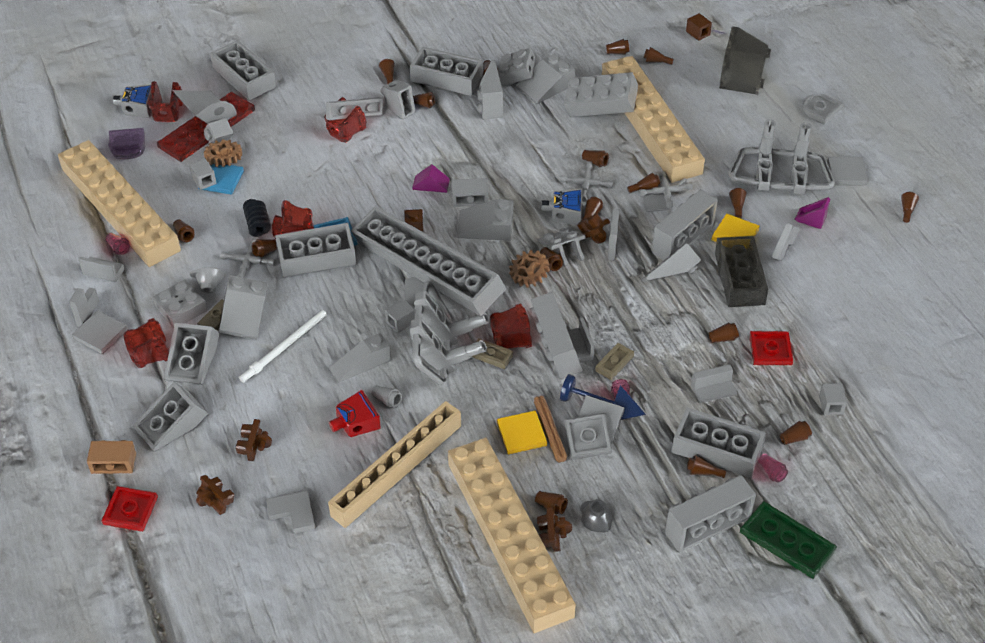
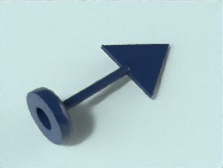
(622, 398)

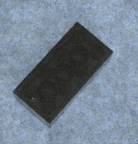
(741, 271)

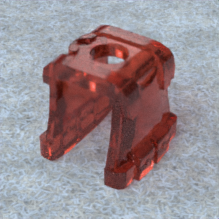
(156, 104)
(345, 128)
(292, 219)
(511, 328)
(146, 343)

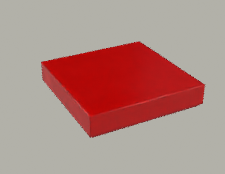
(771, 348)
(129, 508)

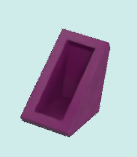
(431, 180)
(814, 213)

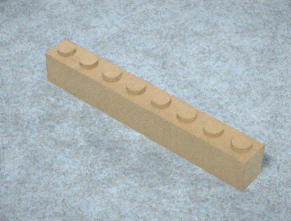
(394, 464)

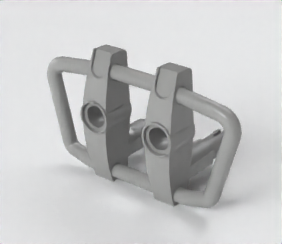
(799, 164)
(435, 333)

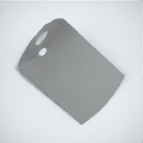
(206, 105)

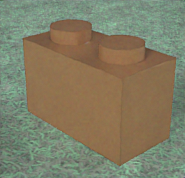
(111, 457)

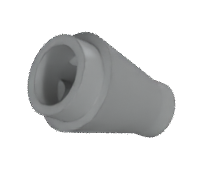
(388, 396)

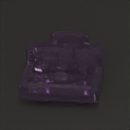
(127, 143)

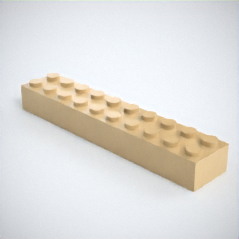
(659, 126)
(119, 203)
(511, 536)

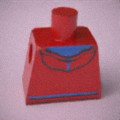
(356, 416)

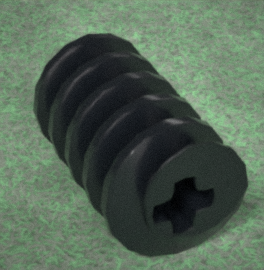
(256, 217)

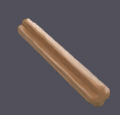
(550, 429)

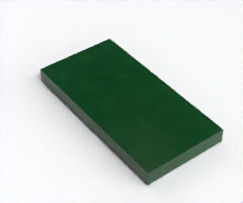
(788, 539)

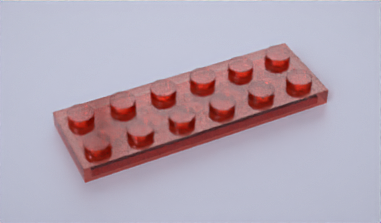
(190, 135)

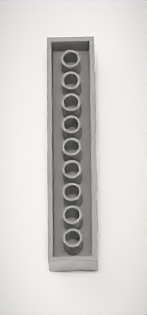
(429, 260)

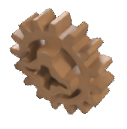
(223, 153)
(529, 268)

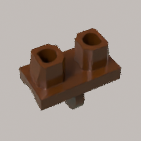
(594, 228)
(256, 440)
(211, 494)
(556, 528)

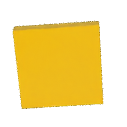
(734, 227)
(521, 432)

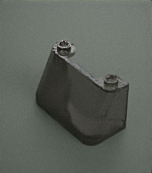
(744, 62)

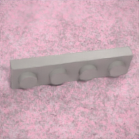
(342, 109)

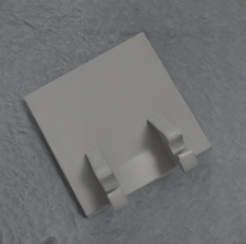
(565, 235)

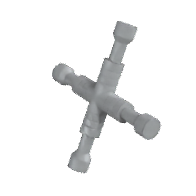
(586, 181)
(666, 189)
(247, 259)

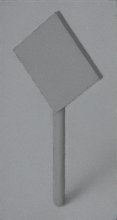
(657, 202)

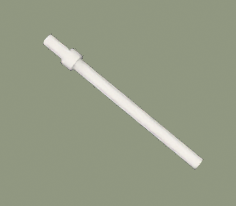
(256, 367)

